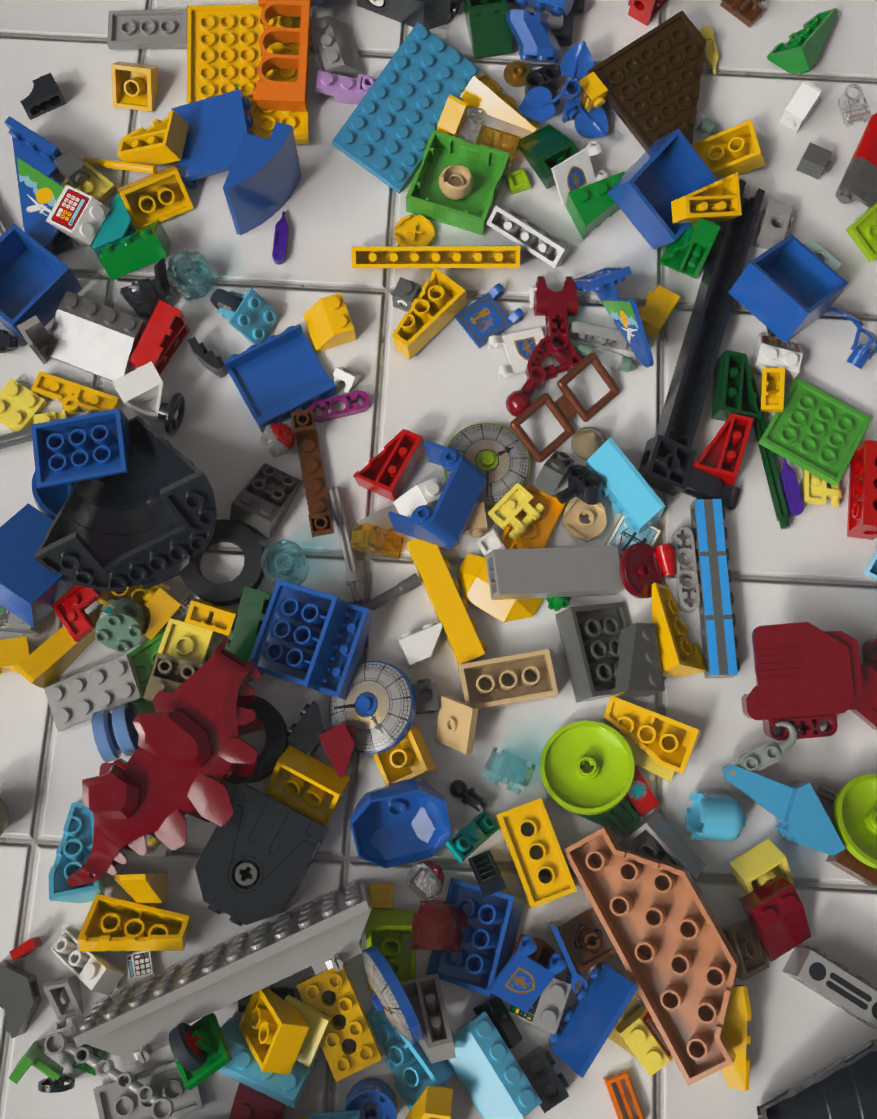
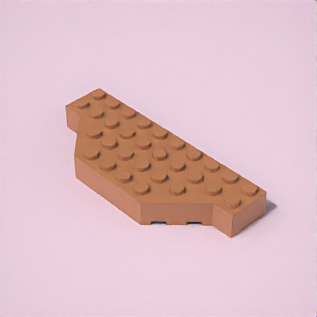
(666, 945)

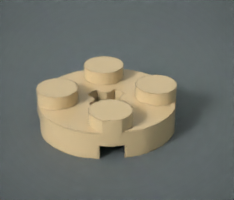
(586, 531)

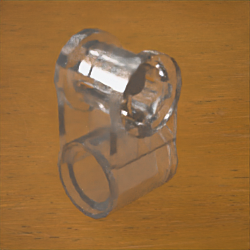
(854, 105)
(472, 126)

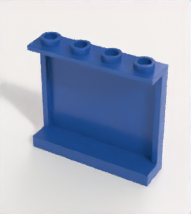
(213, 134)
(279, 377)

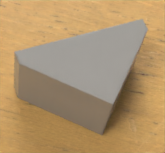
(65, 996)

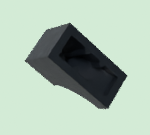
(43, 97)

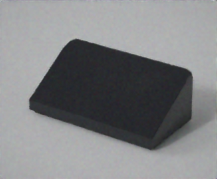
(501, 1019)

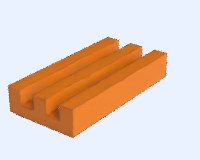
(616, 1078)

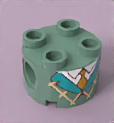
(120, 624)

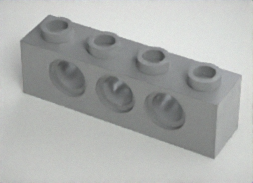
(528, 235)

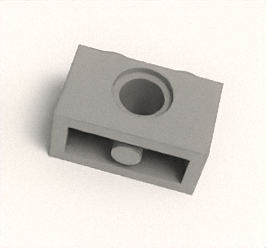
(777, 215)

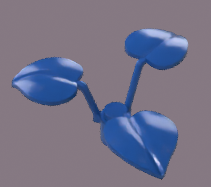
(539, 103)
(860, 353)

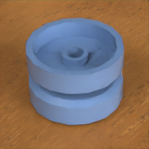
(115, 732)

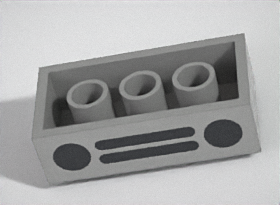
(834, 983)

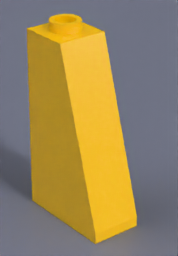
(54, 656)

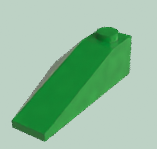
(805, 45)

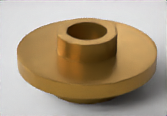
(516, 73)

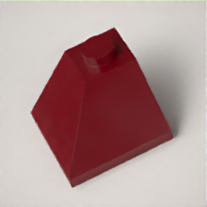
(340, 745)

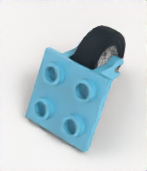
(246, 313)

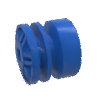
(370, 1092)

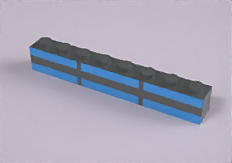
(714, 589)

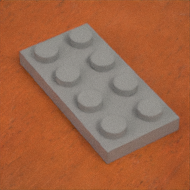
(147, 29)
(93, 690)
(124, 1104)

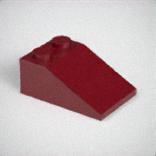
(777, 916)
(255, 1105)

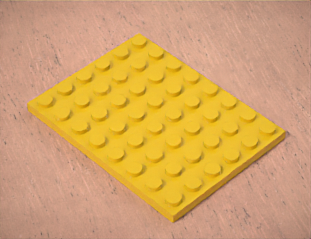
(227, 52)

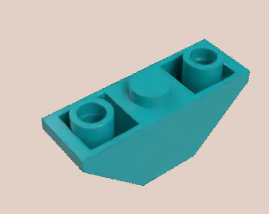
(114, 227)
(472, 836)

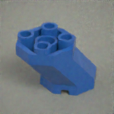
(534, 36)

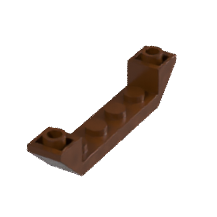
(313, 473)

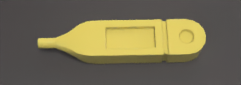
(710, 53)

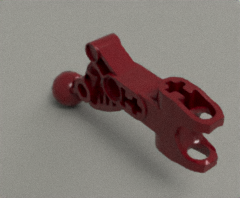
(555, 308)

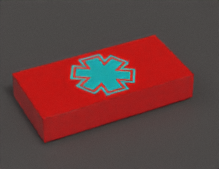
(641, 796)

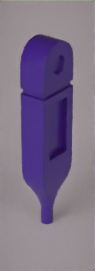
(280, 240)
(791, 490)

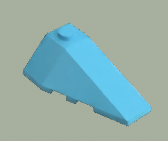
(71, 855)
(408, 1061)

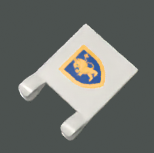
(577, 171)
(518, 350)

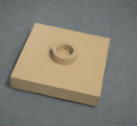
(456, 724)

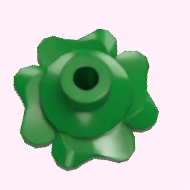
(558, 602)

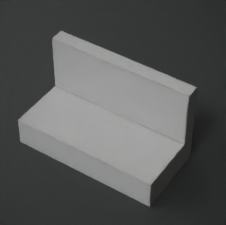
(35, 335)

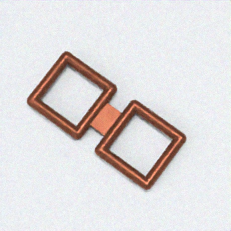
(565, 407)

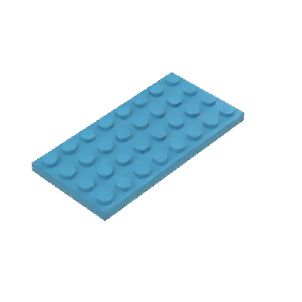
(404, 106)

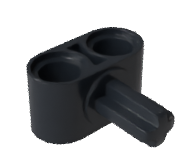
(548, 77)
(583, 485)

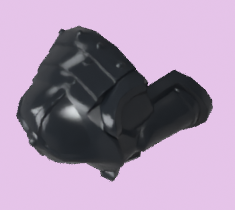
(146, 293)

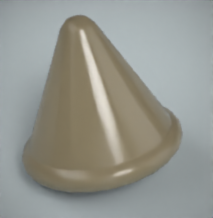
(587, 442)

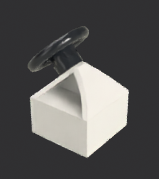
(149, 398)

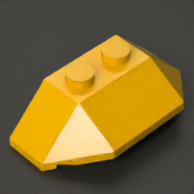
(476, 590)

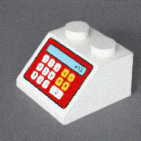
(77, 215)
(774, 353)

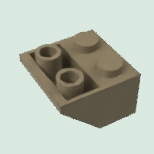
(168, 675)

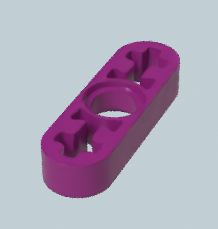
(356, 409)

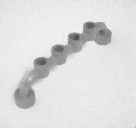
(161, 1106)

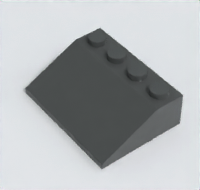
(591, 647)

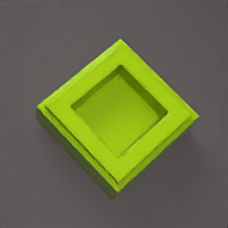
(517, 181)

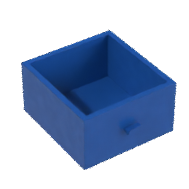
(655, 180)
(30, 280)
(788, 288)
(25, 584)

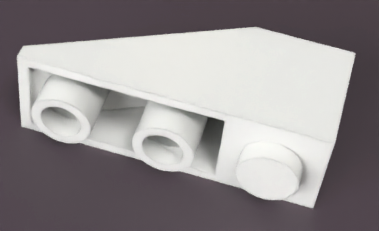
(90, 967)

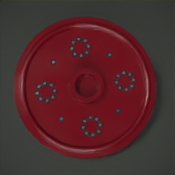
(640, 570)

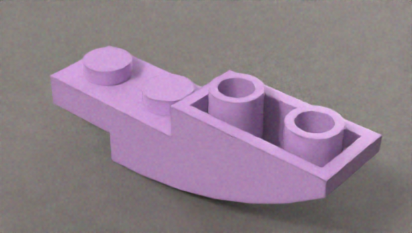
(343, 88)

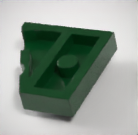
(620, 818)

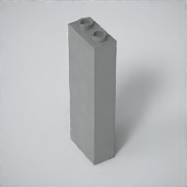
(553, 572)

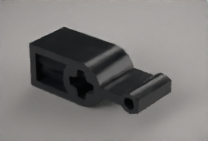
(708, 486)

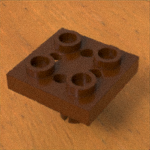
(588, 938)

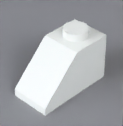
(800, 106)
(422, 494)

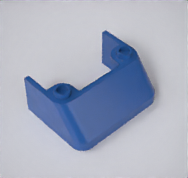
(451, 515)

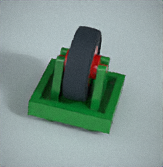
(199, 1050)

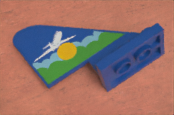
(36, 187)
(622, 310)

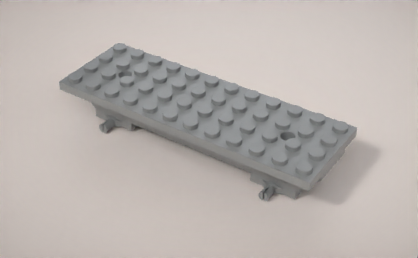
(143, 1016)

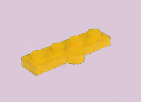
(72, 394)

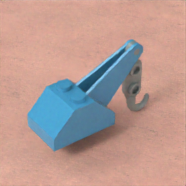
(793, 805)

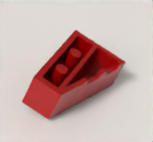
(726, 450)
(392, 466)

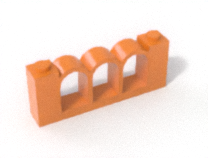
(284, 94)

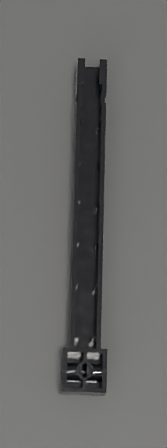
(670, 454)

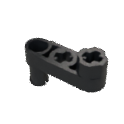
(564, 34)

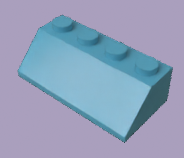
(625, 487)
(245, 1069)
(491, 1072)

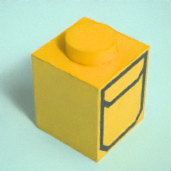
(592, 92)

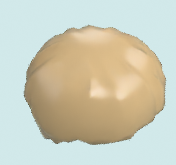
(456, 182)

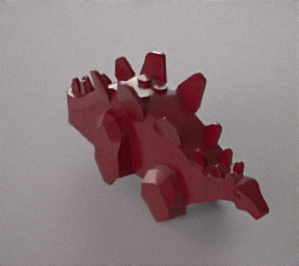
(178, 767)

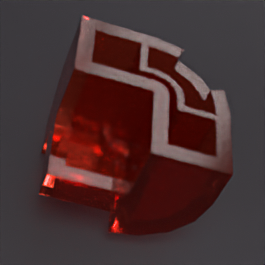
(438, 926)

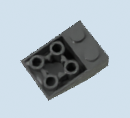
(265, 500)

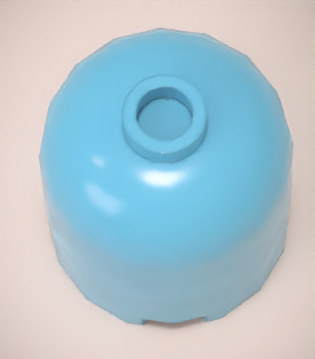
(714, 817)

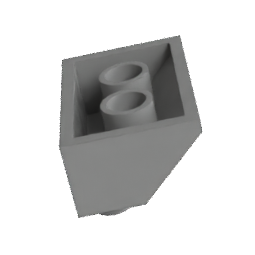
(335, 47)
(660, 841)

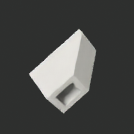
(421, 645)

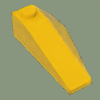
(676, 650)
(145, 887)
(735, 1030)

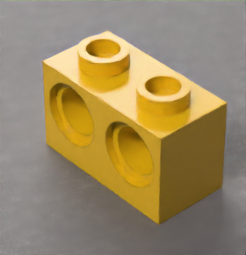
(210, 616)

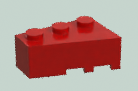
(160, 338)

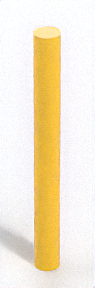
(120, 165)

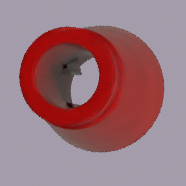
(666, 559)

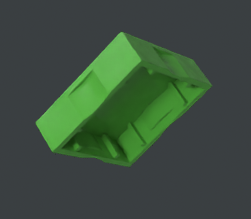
(488, 172)

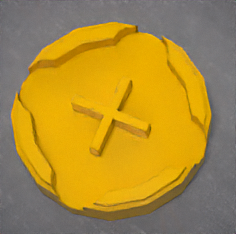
(414, 231)

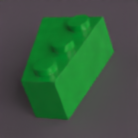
(592, 204)
(691, 248)
(135, 251)

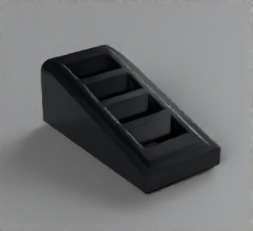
(491, 884)

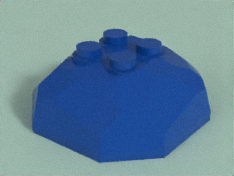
(400, 823)

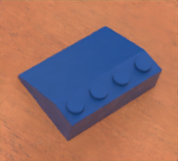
(81, 448)
(486, 941)
(592, 1018)

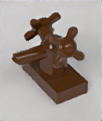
(744, 10)

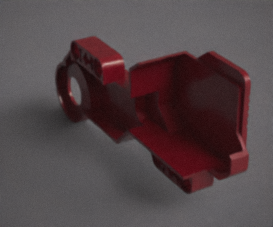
(810, 678)

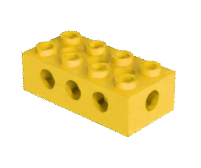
(551, 857)
(341, 1060)

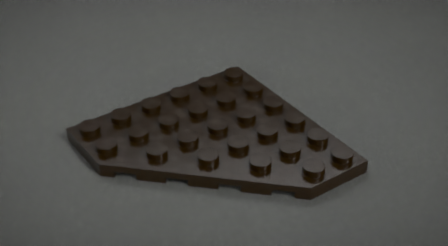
(656, 80)

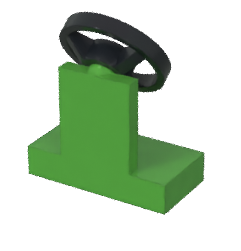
(47, 1066)

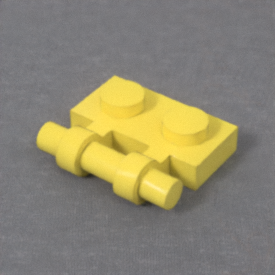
(816, 491)
(509, 508)

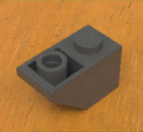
(553, 473)

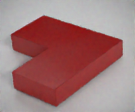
(72, 613)

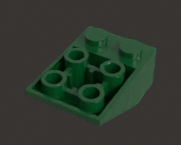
(488, 27)
(545, 150)

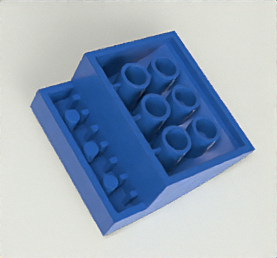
(262, 177)
(311, 639)

